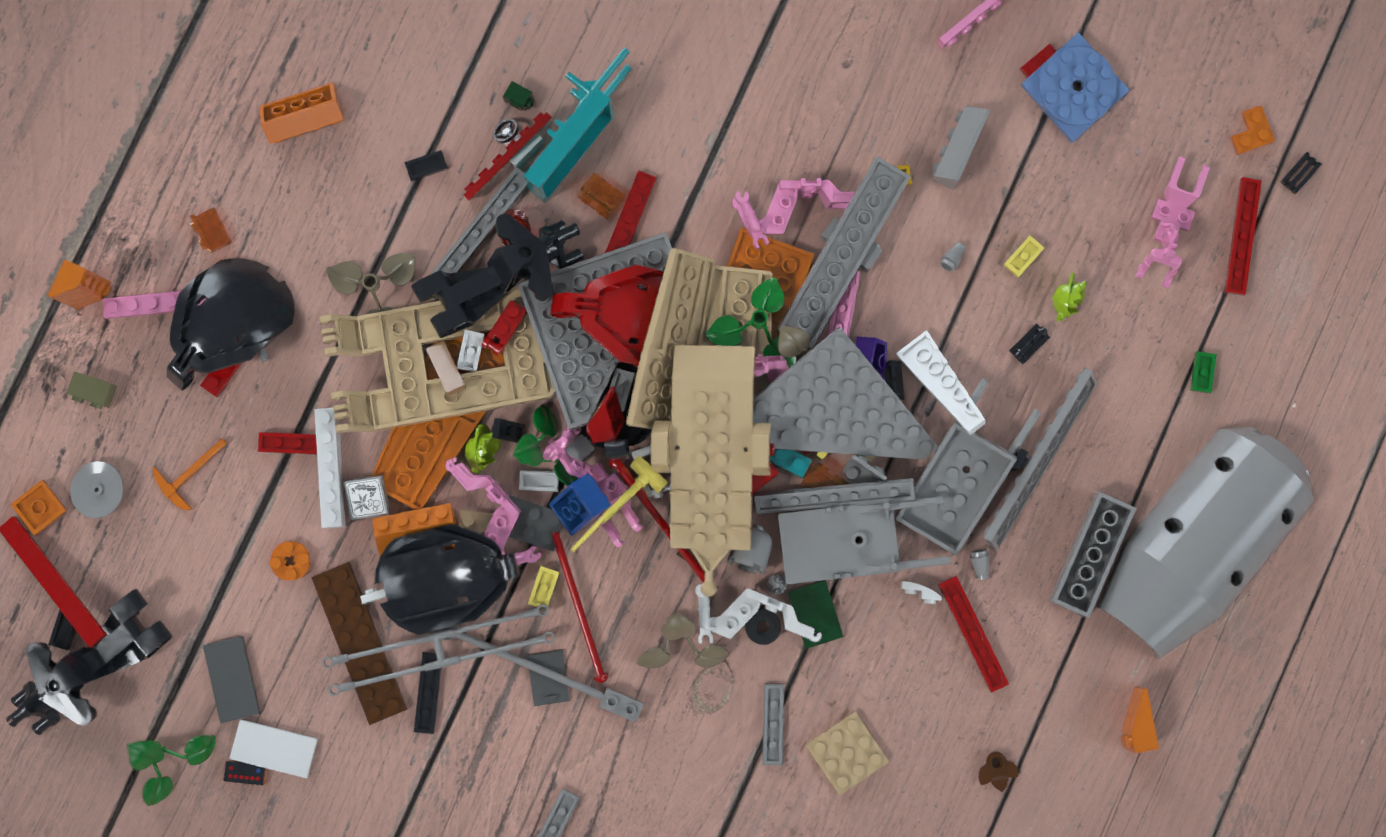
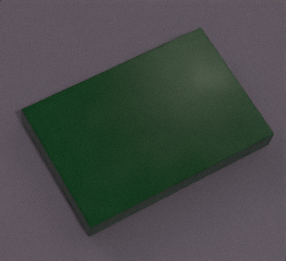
(815, 609)

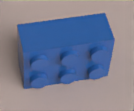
(580, 504)

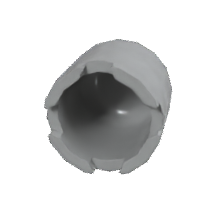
(756, 558)

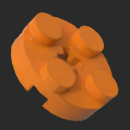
(291, 572)

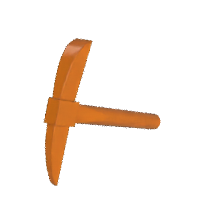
(170, 489)

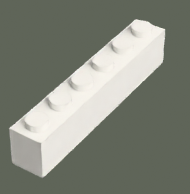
(329, 469)

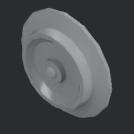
(97, 489)

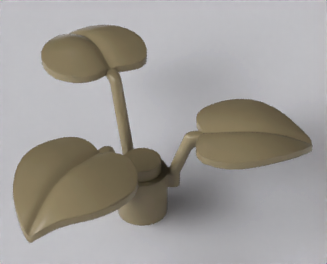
(347, 274)
(793, 342)
(677, 628)

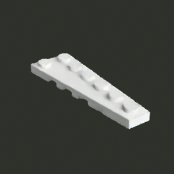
(933, 371)

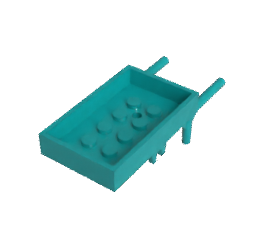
(578, 130)

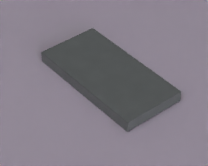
(231, 679)

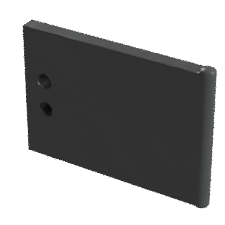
(545, 688)

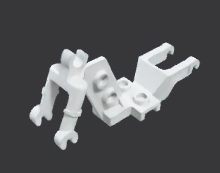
(741, 612)

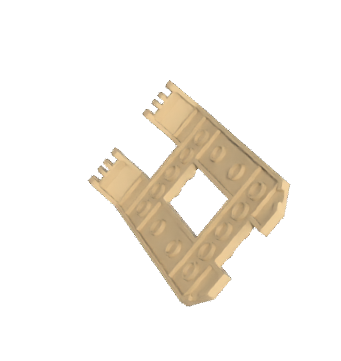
(409, 392)

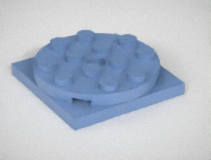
(1053, 89)

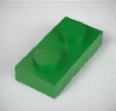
(1203, 372)

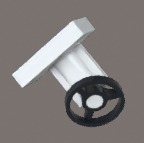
(509, 134)

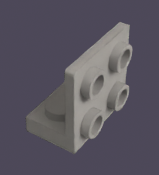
(859, 471)

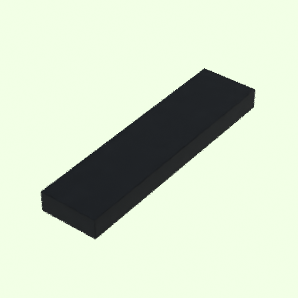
(427, 697)

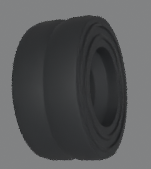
(768, 636)

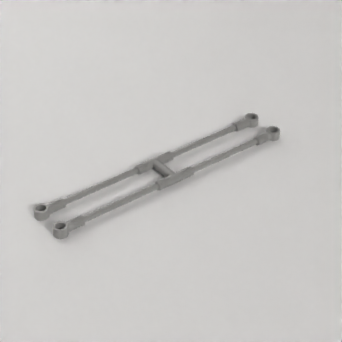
(436, 638)

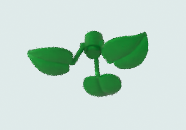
(767, 297)
(528, 447)
(150, 752)

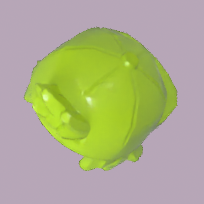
(1068, 297)
(481, 449)

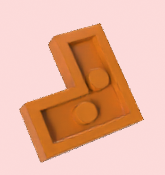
(1257, 133)

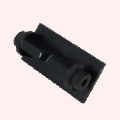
(1029, 343)
(893, 377)

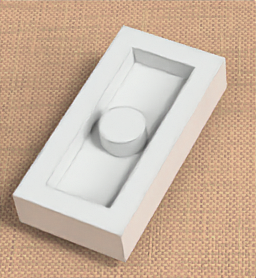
(470, 350)
(372, 595)

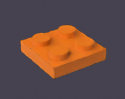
(39, 507)

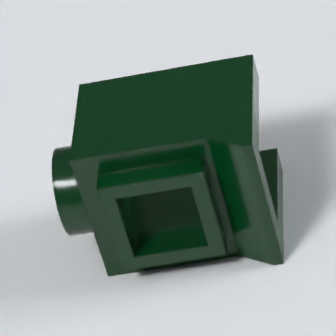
(518, 97)

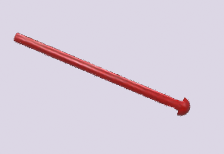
(641, 495)
(601, 677)

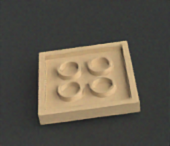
(847, 753)

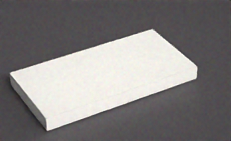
(273, 748)

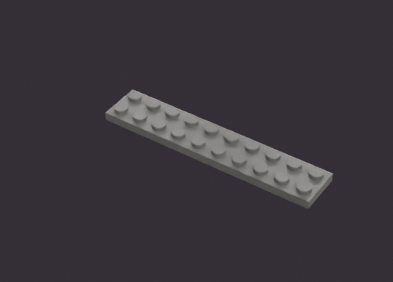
(846, 248)
(1041, 459)

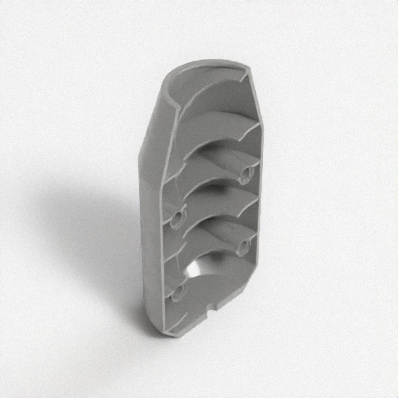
(1217, 537)

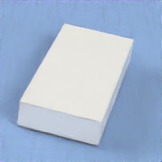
(538, 481)

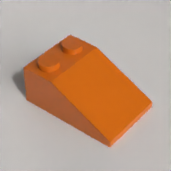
(1139, 727)

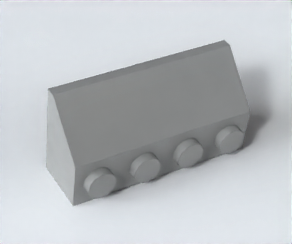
(960, 146)

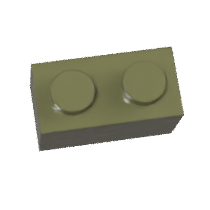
(92, 390)

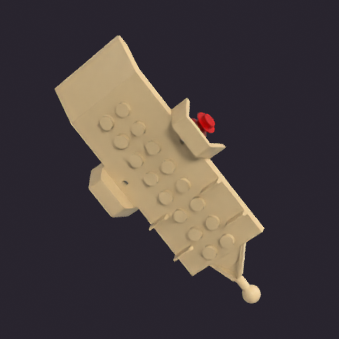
(711, 452)

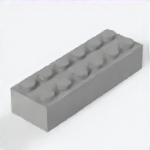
(1092, 554)

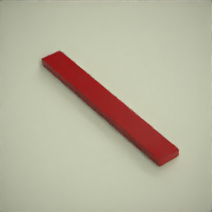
(52, 582)

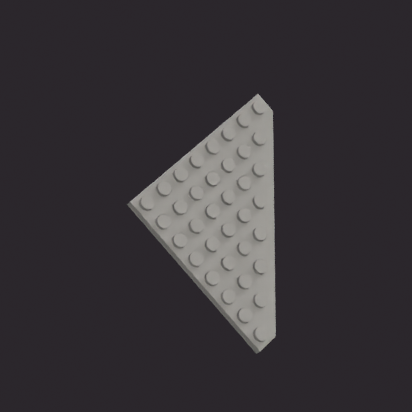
(573, 358)
(839, 405)

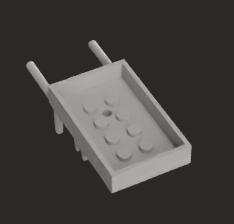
(963, 492)
(823, 543)

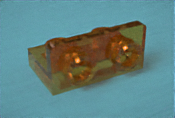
(600, 195)
(211, 230)
(819, 477)

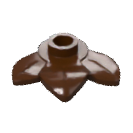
(997, 774)

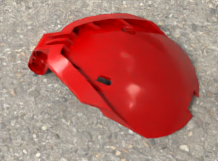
(615, 309)

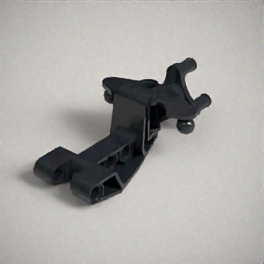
(474, 292)
(59, 684)

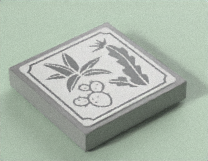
(366, 497)

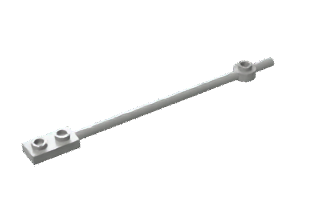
(610, 700)

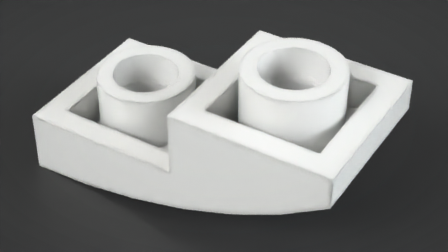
(925, 593)

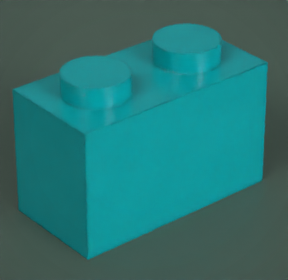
(790, 462)

